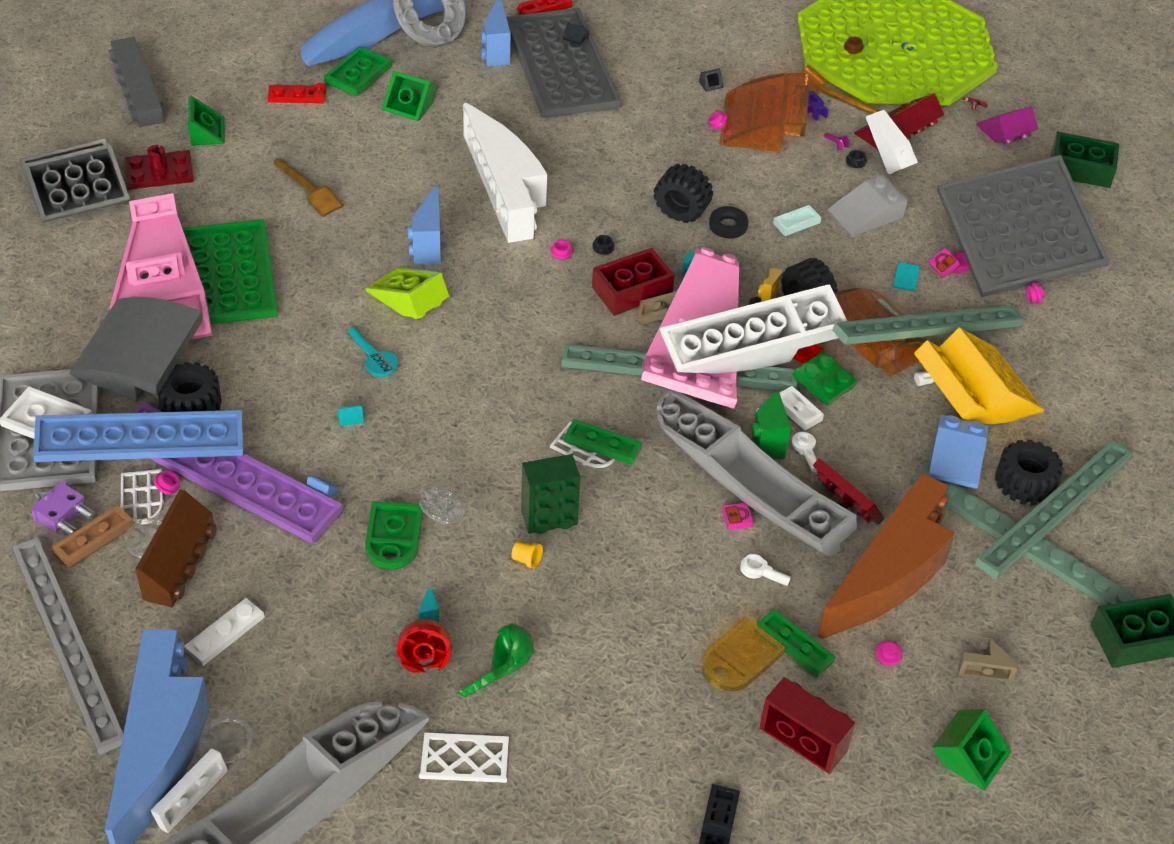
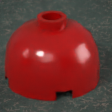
(422, 642)

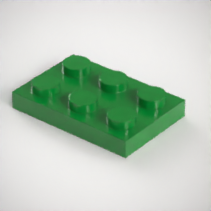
(358, 71)

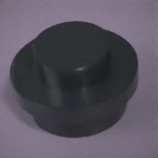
(856, 159)
(603, 245)

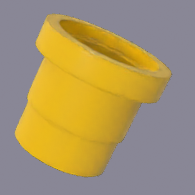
(527, 553)

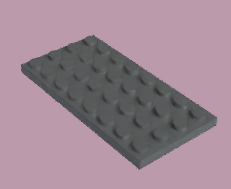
(559, 72)

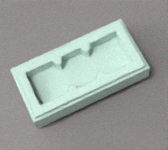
(797, 220)

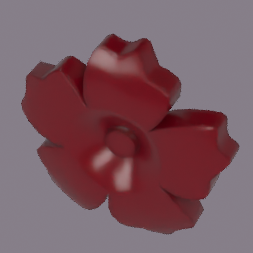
(975, 102)

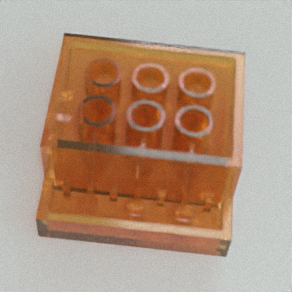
(765, 111)
(889, 355)

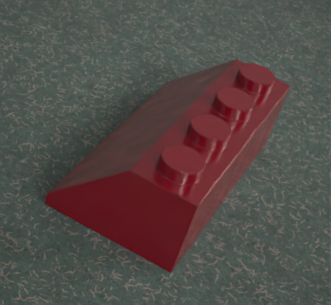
(909, 118)

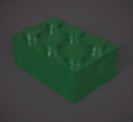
(1087, 158)
(550, 494)
(1136, 630)

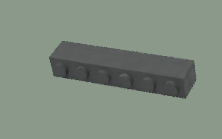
(135, 82)

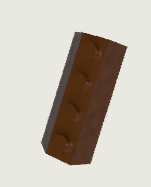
(175, 550)

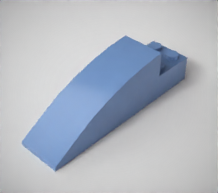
(158, 734)

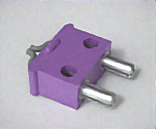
(59, 507)

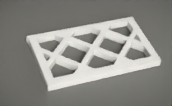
(451, 740)

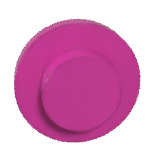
(717, 119)
(561, 249)
(1034, 293)
(167, 482)
(888, 653)

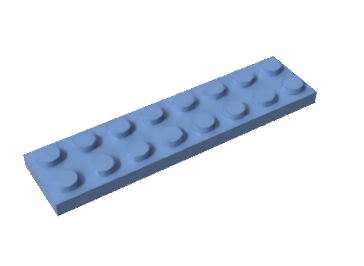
(137, 435)

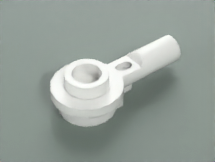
(804, 444)
(755, 567)

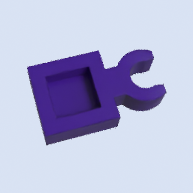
(816, 107)

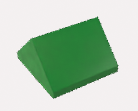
(204, 124)

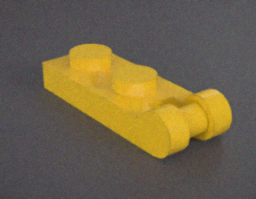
(770, 287)

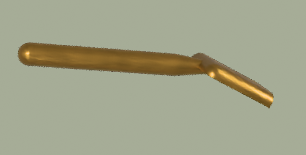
(818, 84)
(321, 198)

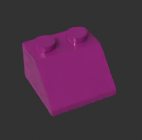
(1010, 125)

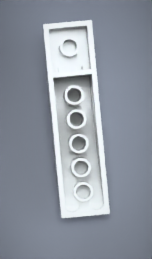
(508, 171)
(754, 334)

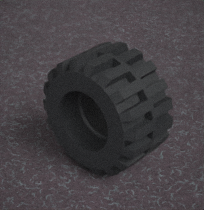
(683, 193)
(806, 276)
(191, 379)
(1025, 485)

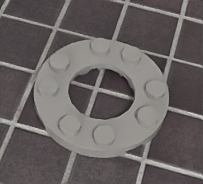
(431, 35)

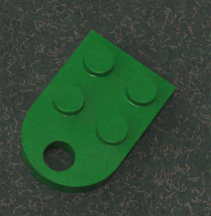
(393, 530)

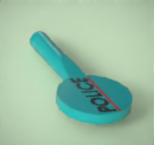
(377, 363)

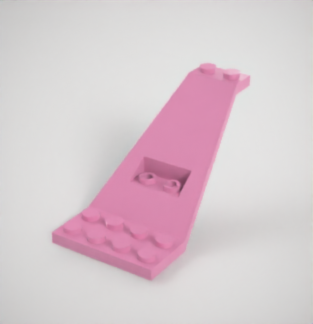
(152, 247)
(707, 289)

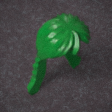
(511, 652)

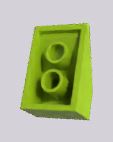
(410, 291)

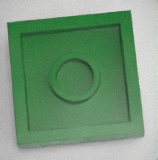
(825, 378)

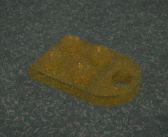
(743, 654)

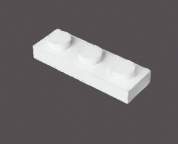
(224, 632)
(189, 790)

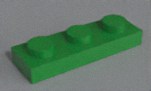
(602, 441)
(798, 643)

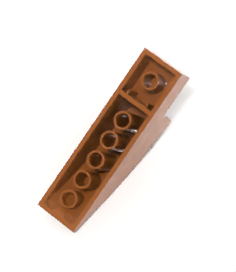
(896, 562)

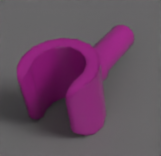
(841, 141)

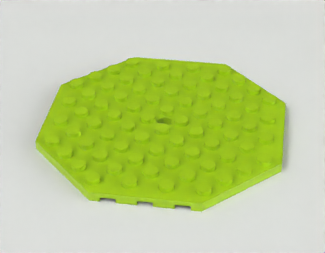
(947, 57)

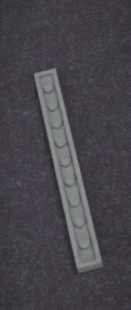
(69, 646)

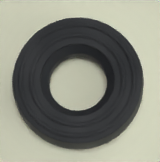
(725, 231)

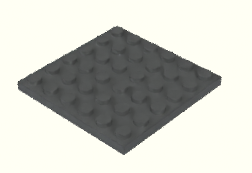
(1022, 225)

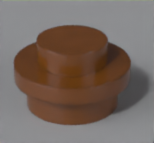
(854, 45)

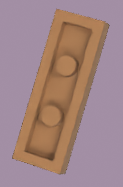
(92, 536)

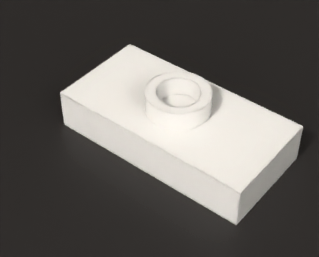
(800, 408)

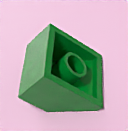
(409, 96)
(771, 427)
(972, 747)

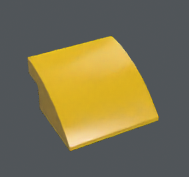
(977, 379)

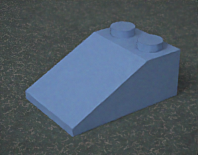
(496, 37)
(426, 231)
(958, 451)

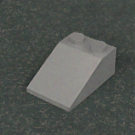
(869, 206)

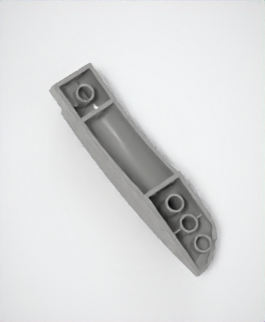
(753, 475)
(311, 778)

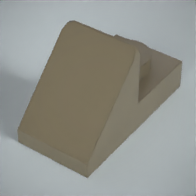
(655, 308)
(993, 665)

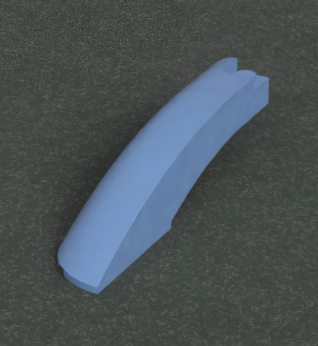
(360, 27)

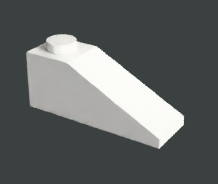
(891, 142)

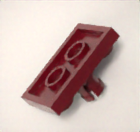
(158, 168)
(846, 494)

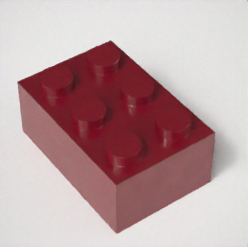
(632, 279)
(807, 724)

